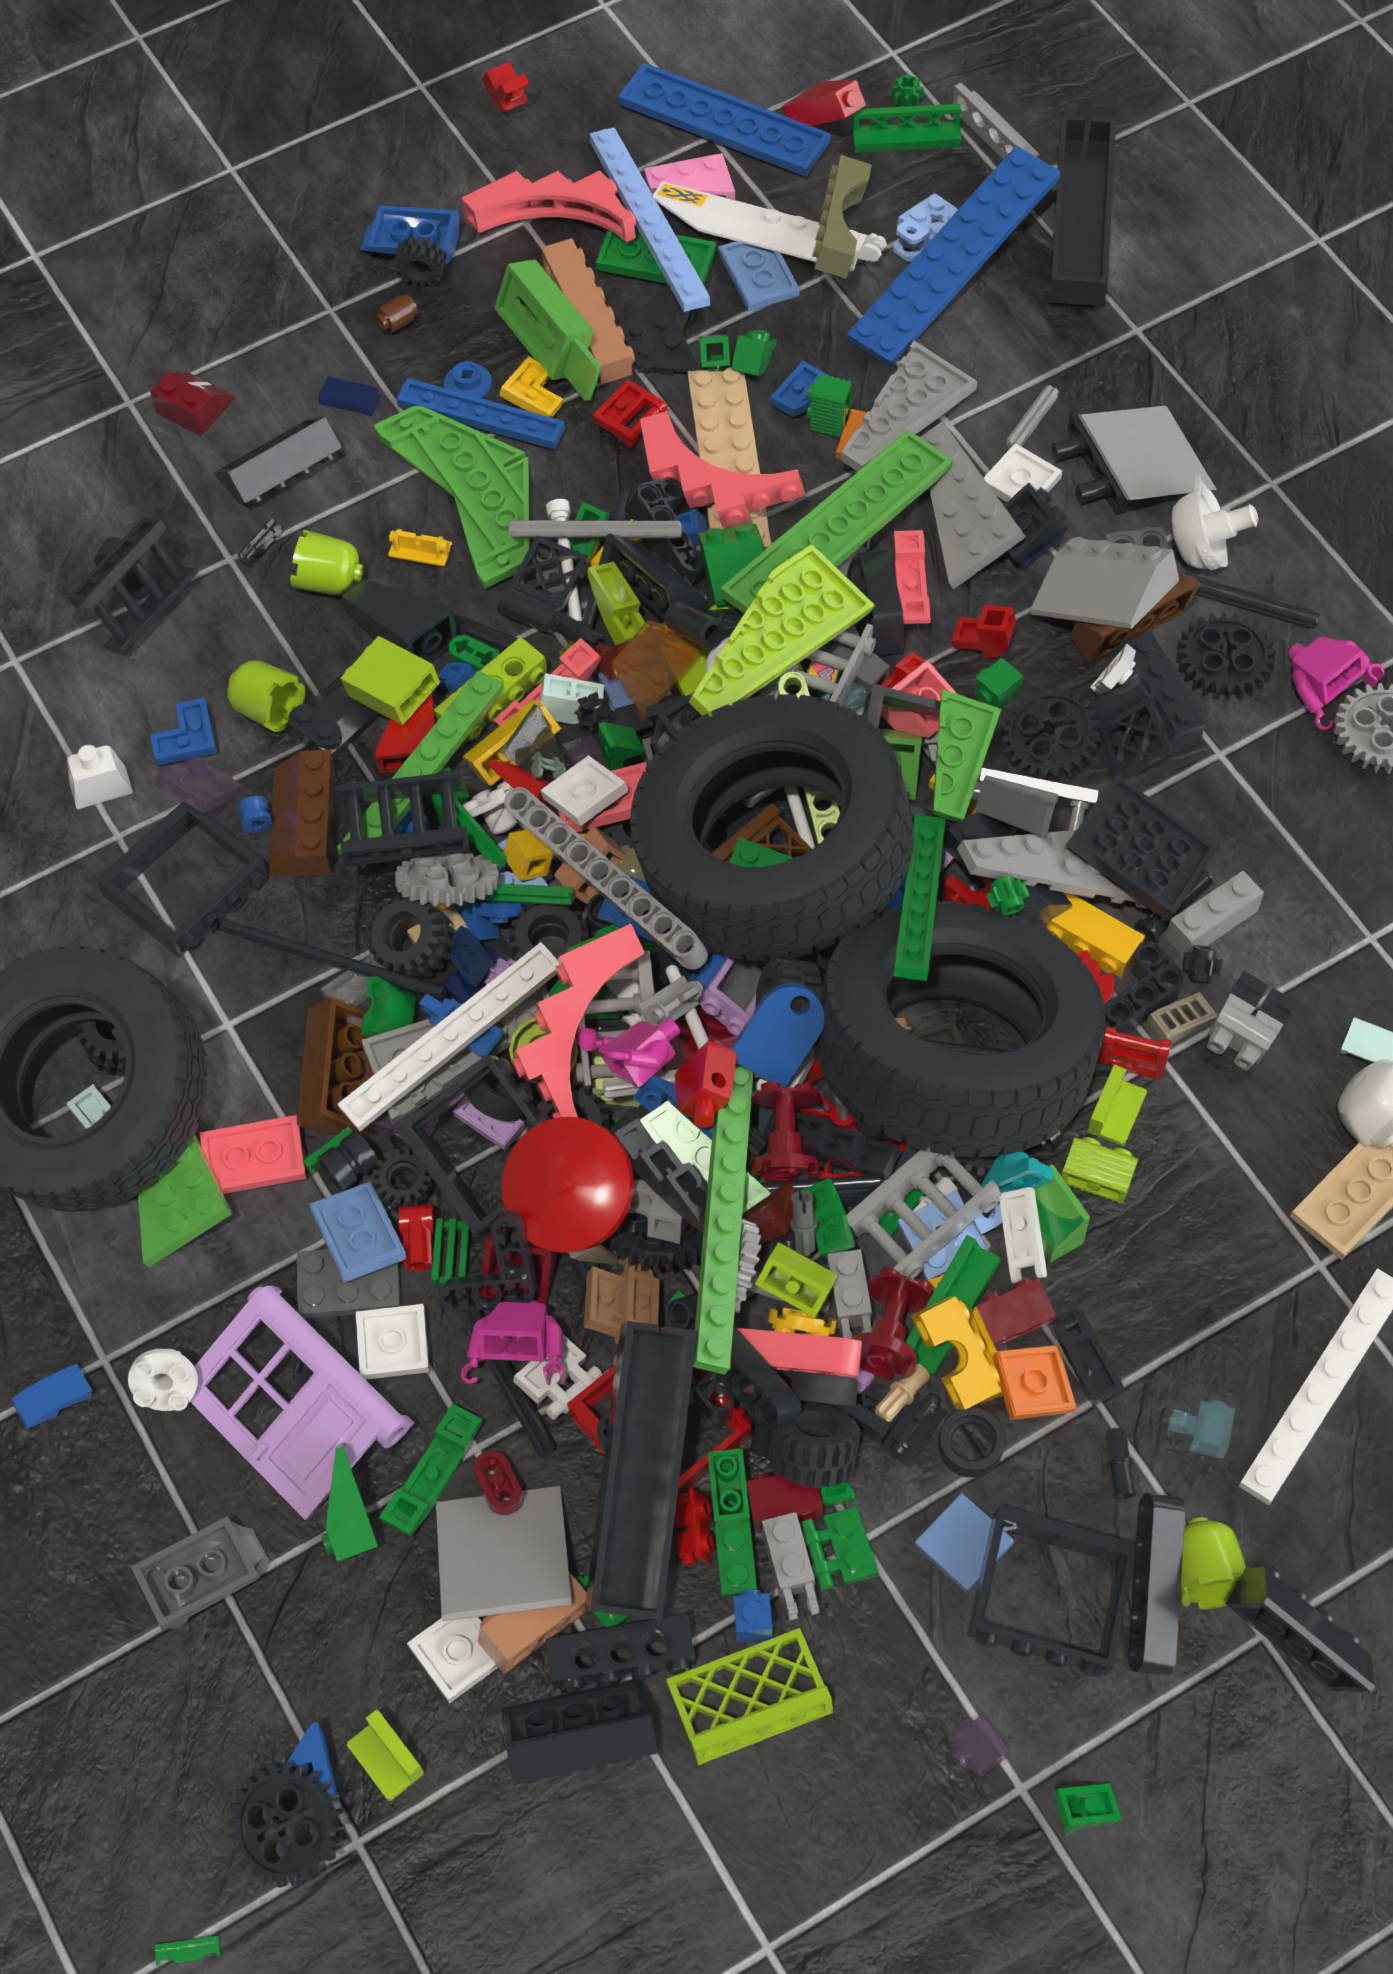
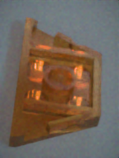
(653, 664)

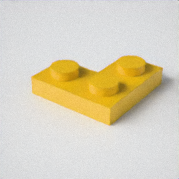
(527, 389)

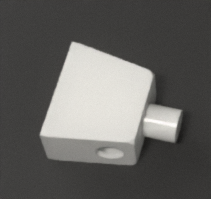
(97, 776)

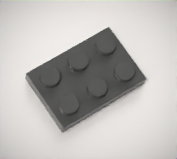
(325, 1295)

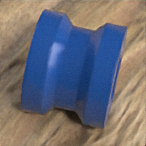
(254, 814)

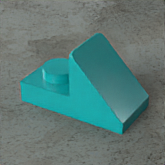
(1017, 1172)

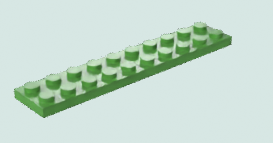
(849, 513)

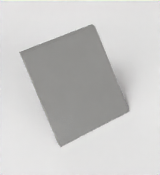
(1145, 452)
(502, 1560)

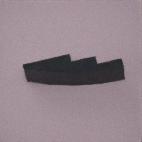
(842, 1146)
(661, 1170)

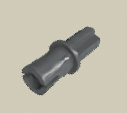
(803, 1223)

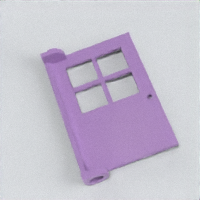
(327, 1410)

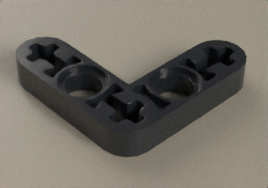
(509, 1273)

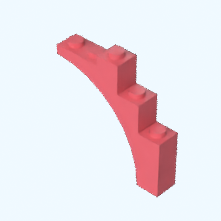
(552, 196)
(704, 483)
(585, 972)

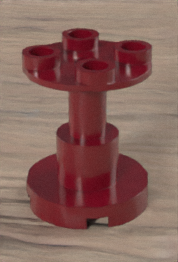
(784, 1154)
(884, 1347)

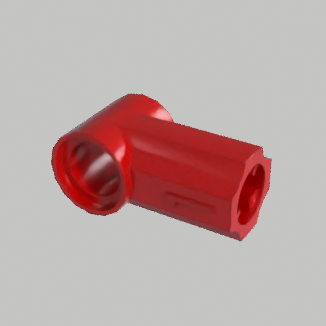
(417, 1227)

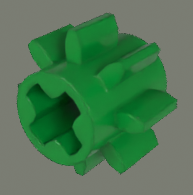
(907, 91)
(1007, 895)

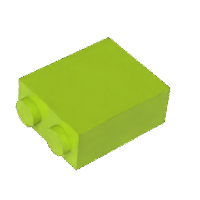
(390, 680)

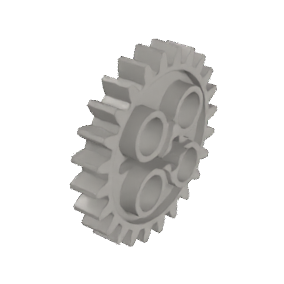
(1365, 739)
(447, 878)

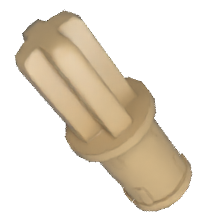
(902, 1393)

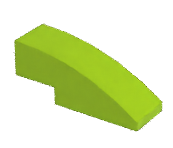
(615, 602)

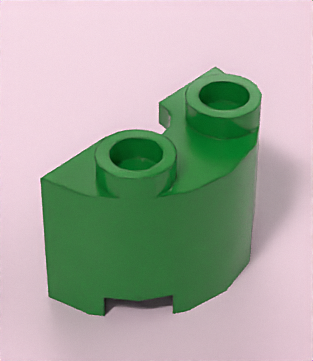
(389, 1008)

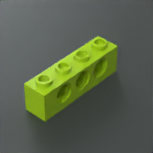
(518, 660)

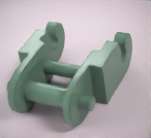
(540, 763)

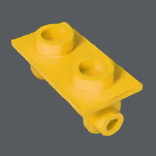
(419, 548)

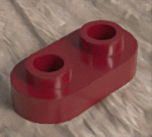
(499, 1485)

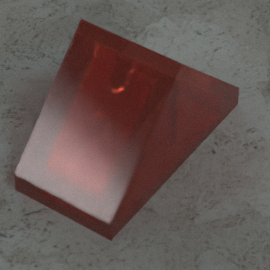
(773, 1213)

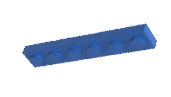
(483, 413)

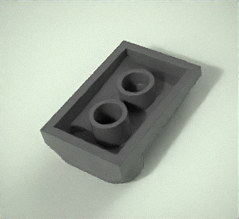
(200, 1571)

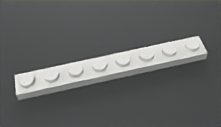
(449, 1037)
(1320, 1389)

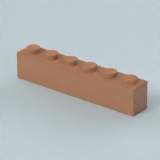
(568, 270)

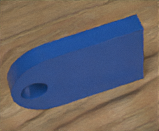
(779, 1036)

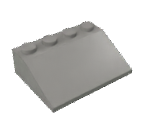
(1105, 582)

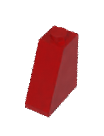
(825, 102)
(401, 740)

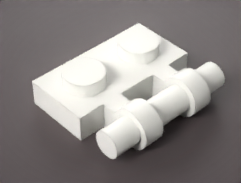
(533, 1382)

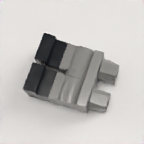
(1248, 1033)

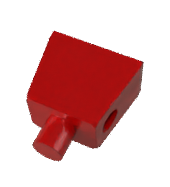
(705, 1083)

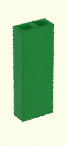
(311, 1163)

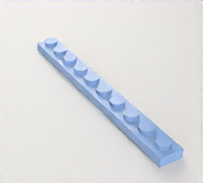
(650, 220)

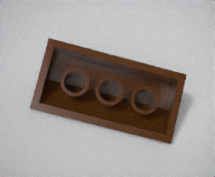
(1099, 640)
(303, 815)
(331, 1066)

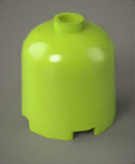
(325, 564)
(265, 693)
(1209, 1563)

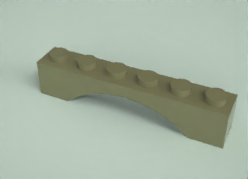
(834, 241)

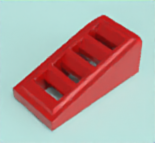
(519, 777)

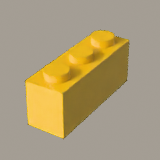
(490, 747)
(1102, 935)

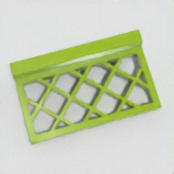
(761, 1723)

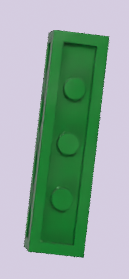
(906, 133)
(967, 1280)

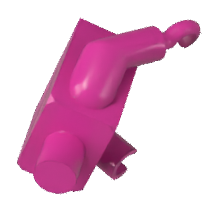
(1327, 670)
(635, 1052)
(518, 1334)

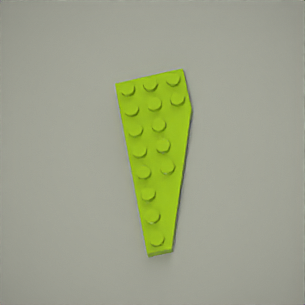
(790, 618)

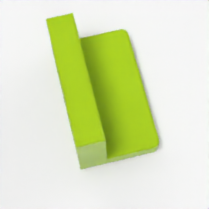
(1116, 1108)
(385, 1757)

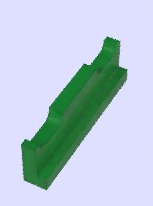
(187, 1950)

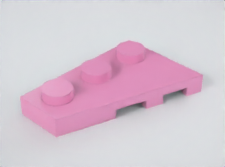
(702, 174)

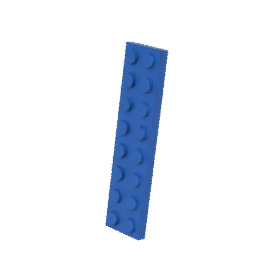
(724, 119)

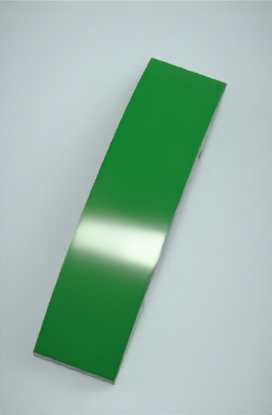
(433, 1472)

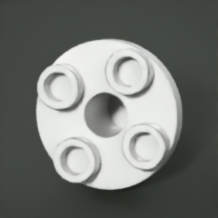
(492, 808)
(162, 1380)

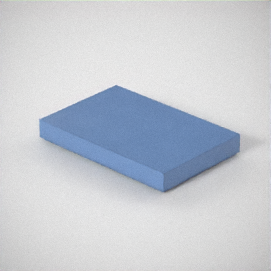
(758, 274)
(357, 1231)

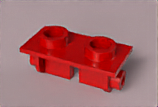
(694, 1512)

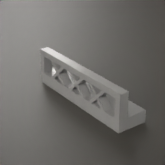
(989, 123)

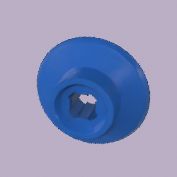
(478, 381)

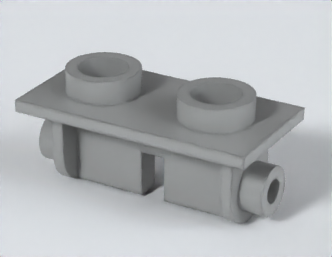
(671, 1001)

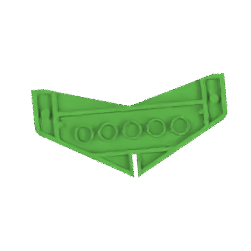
(481, 475)

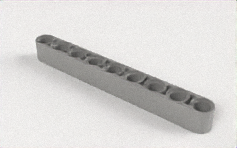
(611, 886)

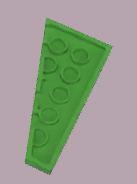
(180, 1205)

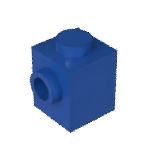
(752, 1616)

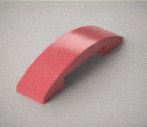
(911, 576)
(576, 662)

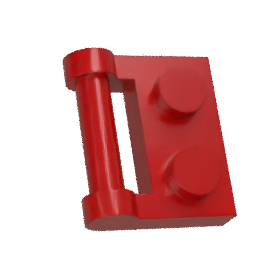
(623, 407)
(1135, 1053)

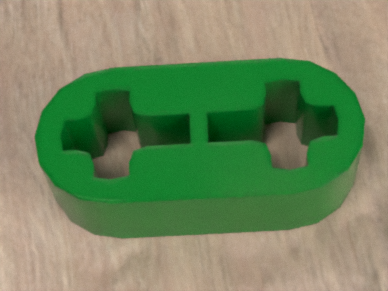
(476, 652)

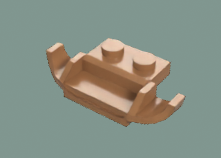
(620, 1298)

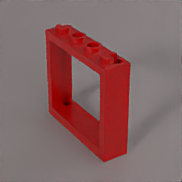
(581, 1414)

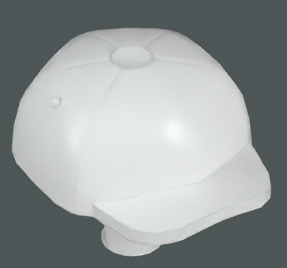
(1202, 527)
(1368, 1104)

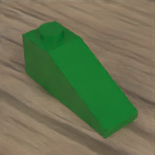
(346, 1519)

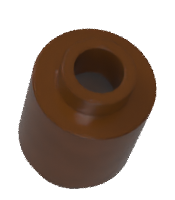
(396, 313)

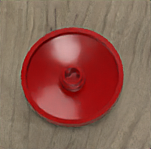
(568, 1184)

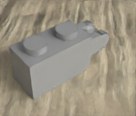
(850, 1292)
(789, 1562)

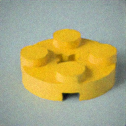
(799, 1320)

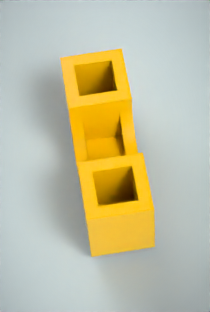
(528, 856)
(973, 1377)

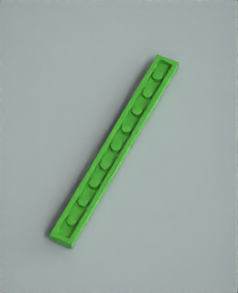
(723, 1228)

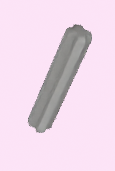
(1033, 416)

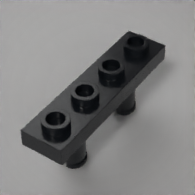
(1104, 482)

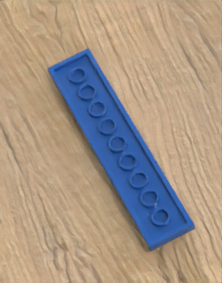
(953, 256)

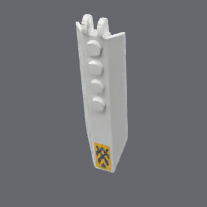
(755, 224)

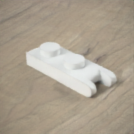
(1022, 1232)

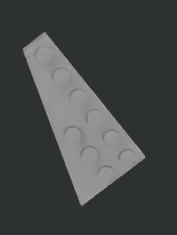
(910, 400)
(967, 512)
(1040, 861)
(387, 1046)

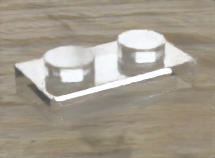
(349, 986)

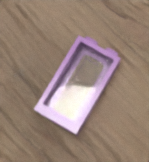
(733, 992)

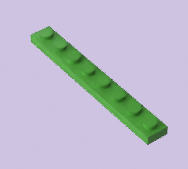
(438, 745)

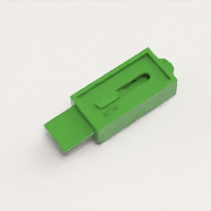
(548, 325)

